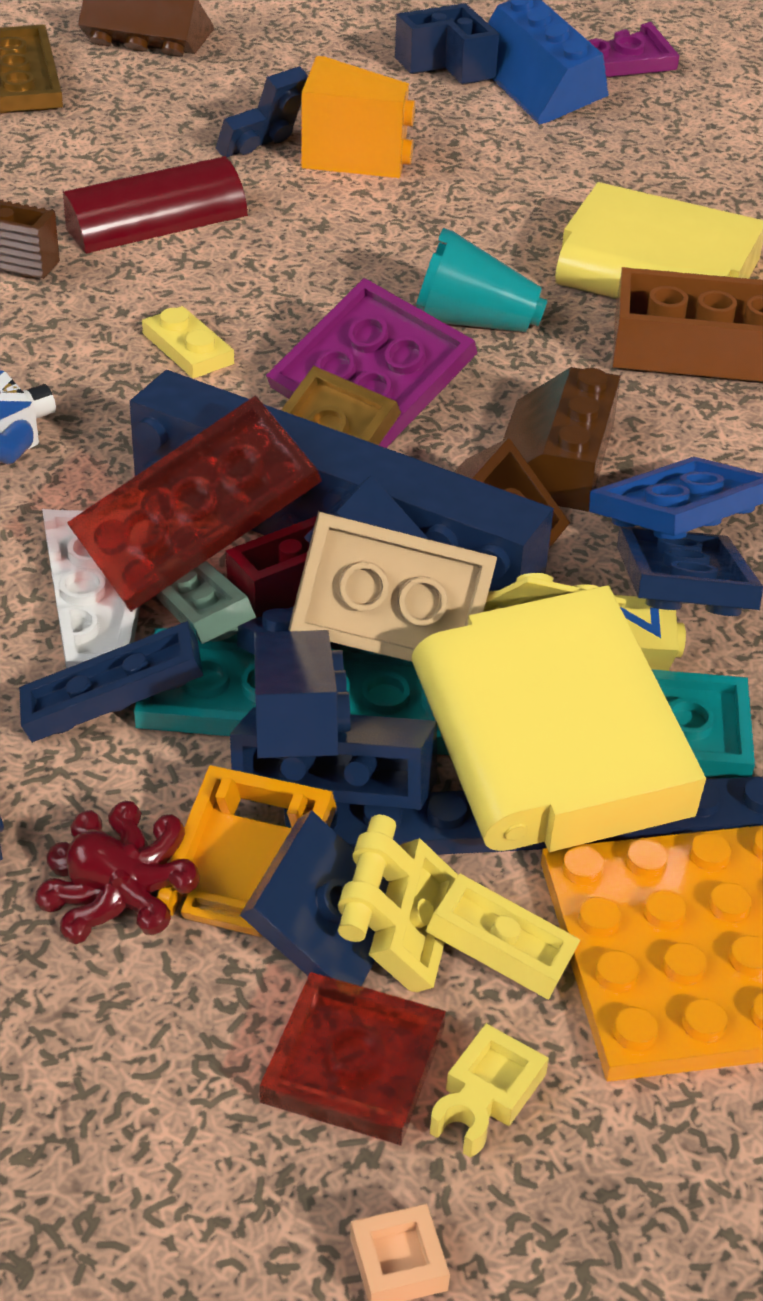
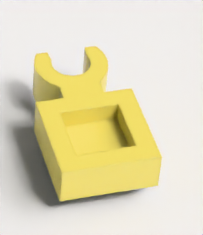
(488, 1080)

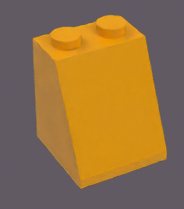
(355, 120)

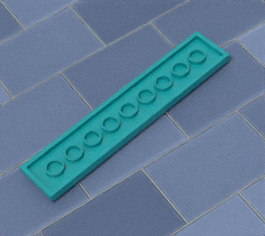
(707, 706)

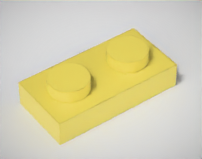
(188, 341)
(503, 936)

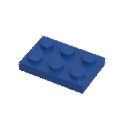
(679, 497)

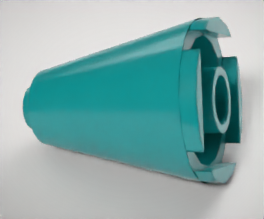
(477, 289)

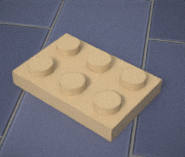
(386, 586)

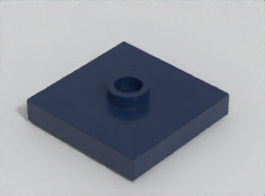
(299, 903)

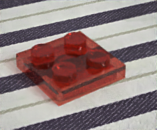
(353, 1058)

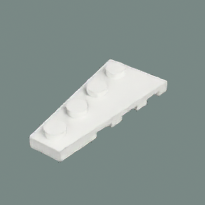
(88, 607)

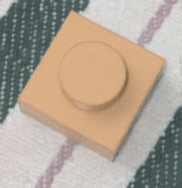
(399, 1255)

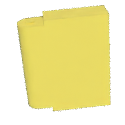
(652, 233)
(557, 723)

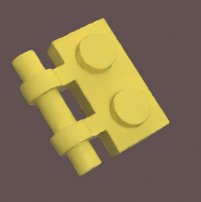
(401, 916)

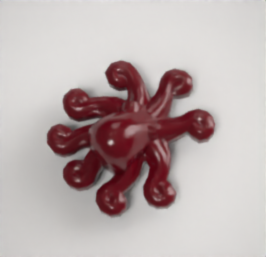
(115, 873)

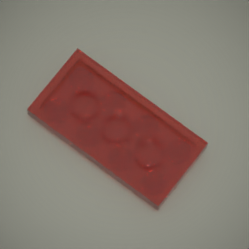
(194, 502)

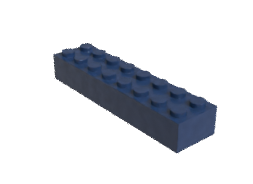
(437, 500)

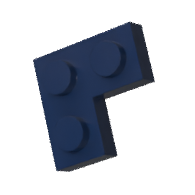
(268, 122)

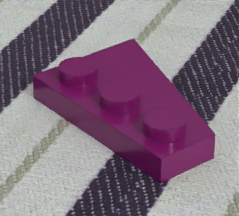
(637, 52)

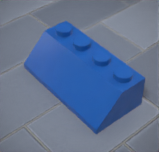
(545, 61)

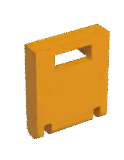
(234, 849)

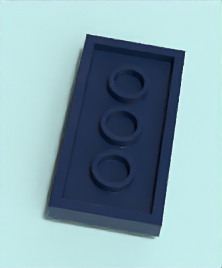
(689, 570)

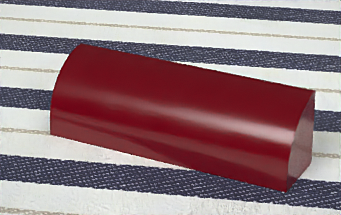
(154, 204)

